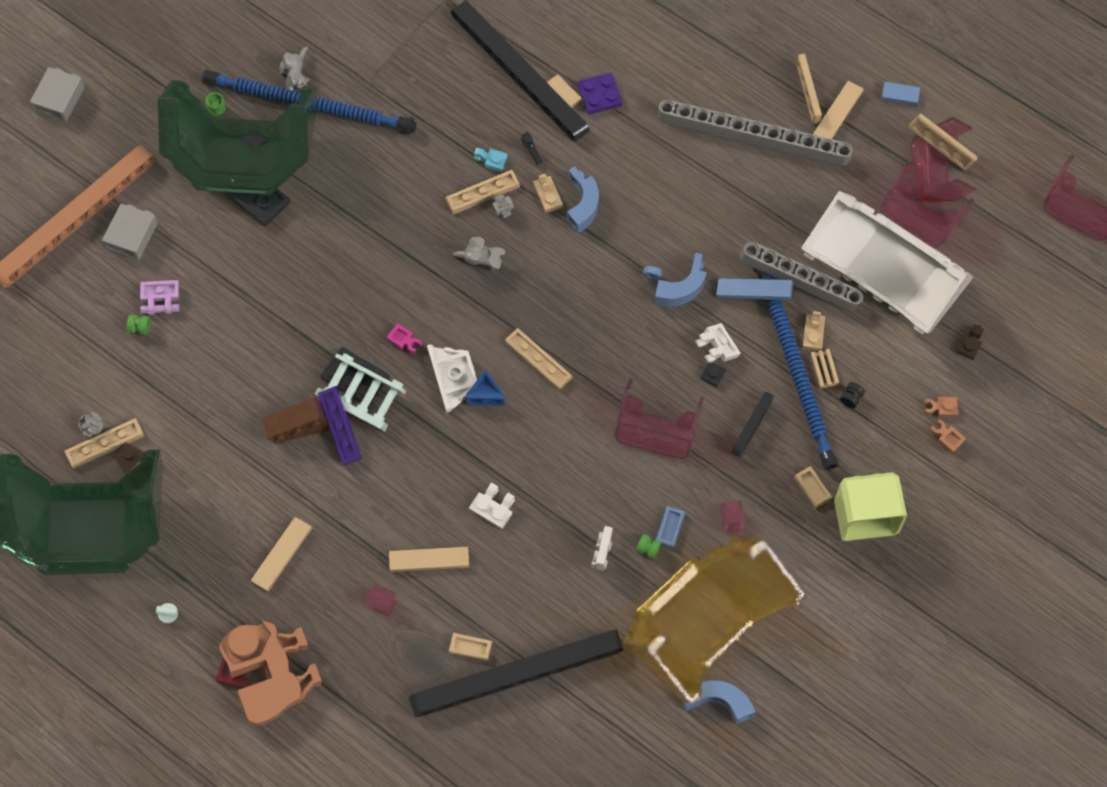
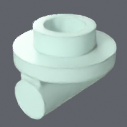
(167, 612)

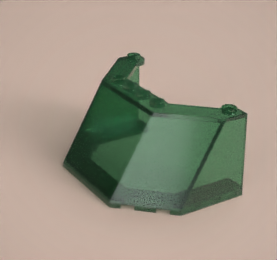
(212, 149)
(80, 524)

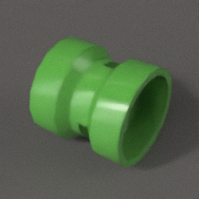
(215, 104)
(138, 324)
(648, 546)

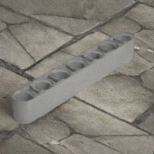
(810, 276)

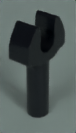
(527, 142)

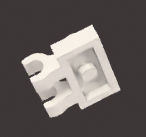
(721, 341)
(490, 510)
(604, 543)

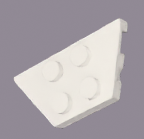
(453, 374)

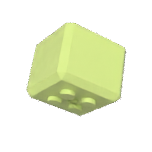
(870, 506)

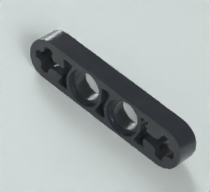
(752, 424)

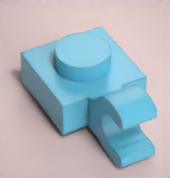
(493, 160)

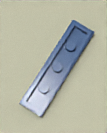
(754, 289)

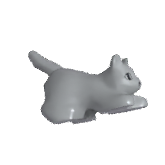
(292, 68)
(478, 253)

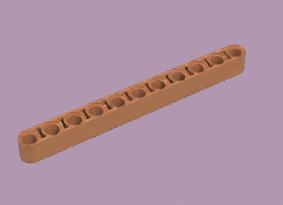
(74, 215)

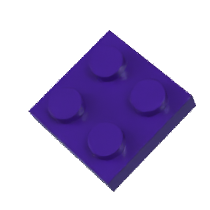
(599, 93)

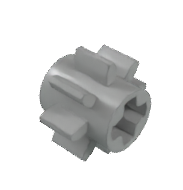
(502, 206)
(90, 424)

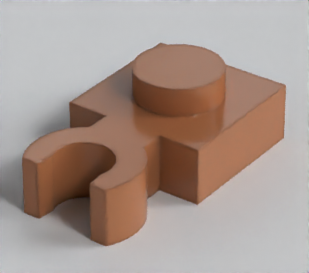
(944, 406)
(949, 438)

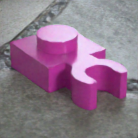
(402, 337)

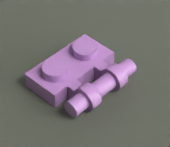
(159, 291)

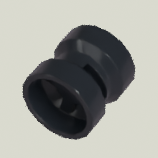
(851, 396)

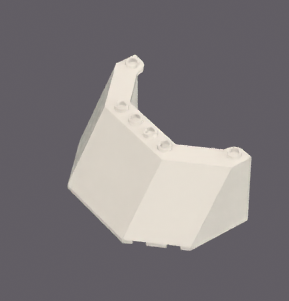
(886, 261)

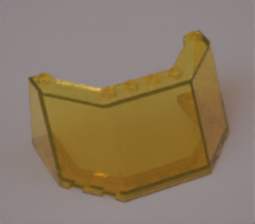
(707, 611)

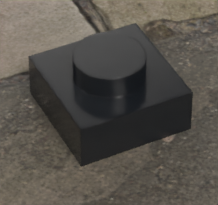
(713, 374)

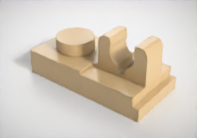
(547, 193)
(813, 331)

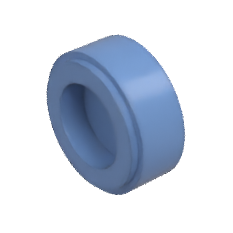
(652, 273)

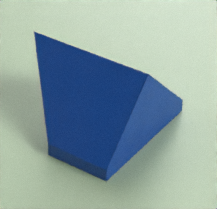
(485, 392)

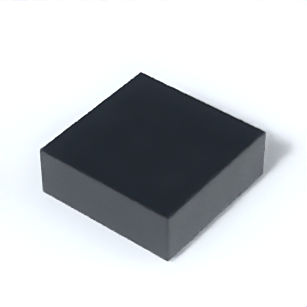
(253, 141)

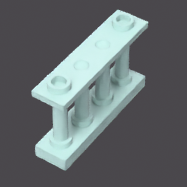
(361, 410)

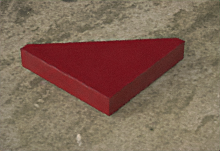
(224, 677)

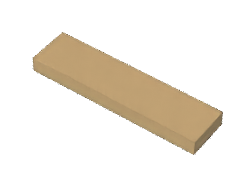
(808, 88)
(839, 110)
(942, 142)
(482, 192)
(538, 359)
(104, 443)
(281, 554)
(428, 559)

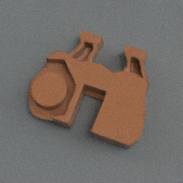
(262, 647)

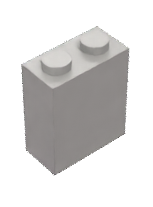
(57, 94)
(129, 231)

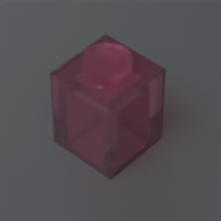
(732, 516)
(380, 599)

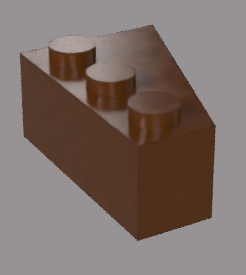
(296, 422)

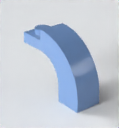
(585, 212)
(679, 293)
(727, 695)

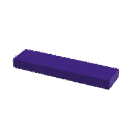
(340, 425)

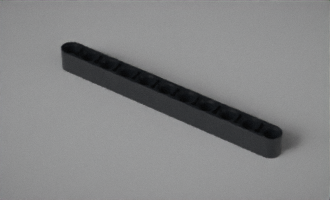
(520, 71)
(515, 673)

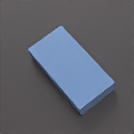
(900, 93)
(670, 527)

